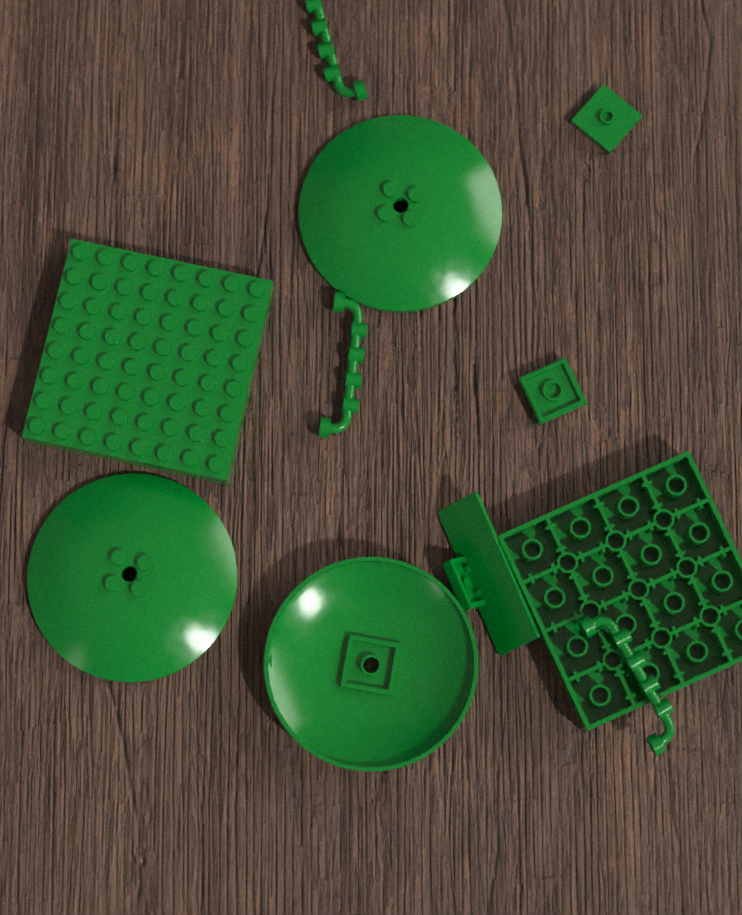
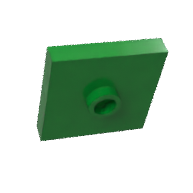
(606, 119)
(552, 391)

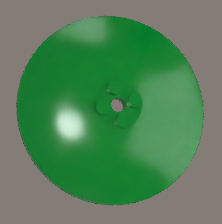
(390, 256)
(380, 613)
(141, 625)

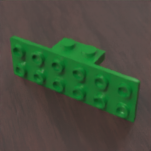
(483, 575)

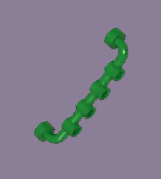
(327, 51)
(352, 379)
(648, 684)

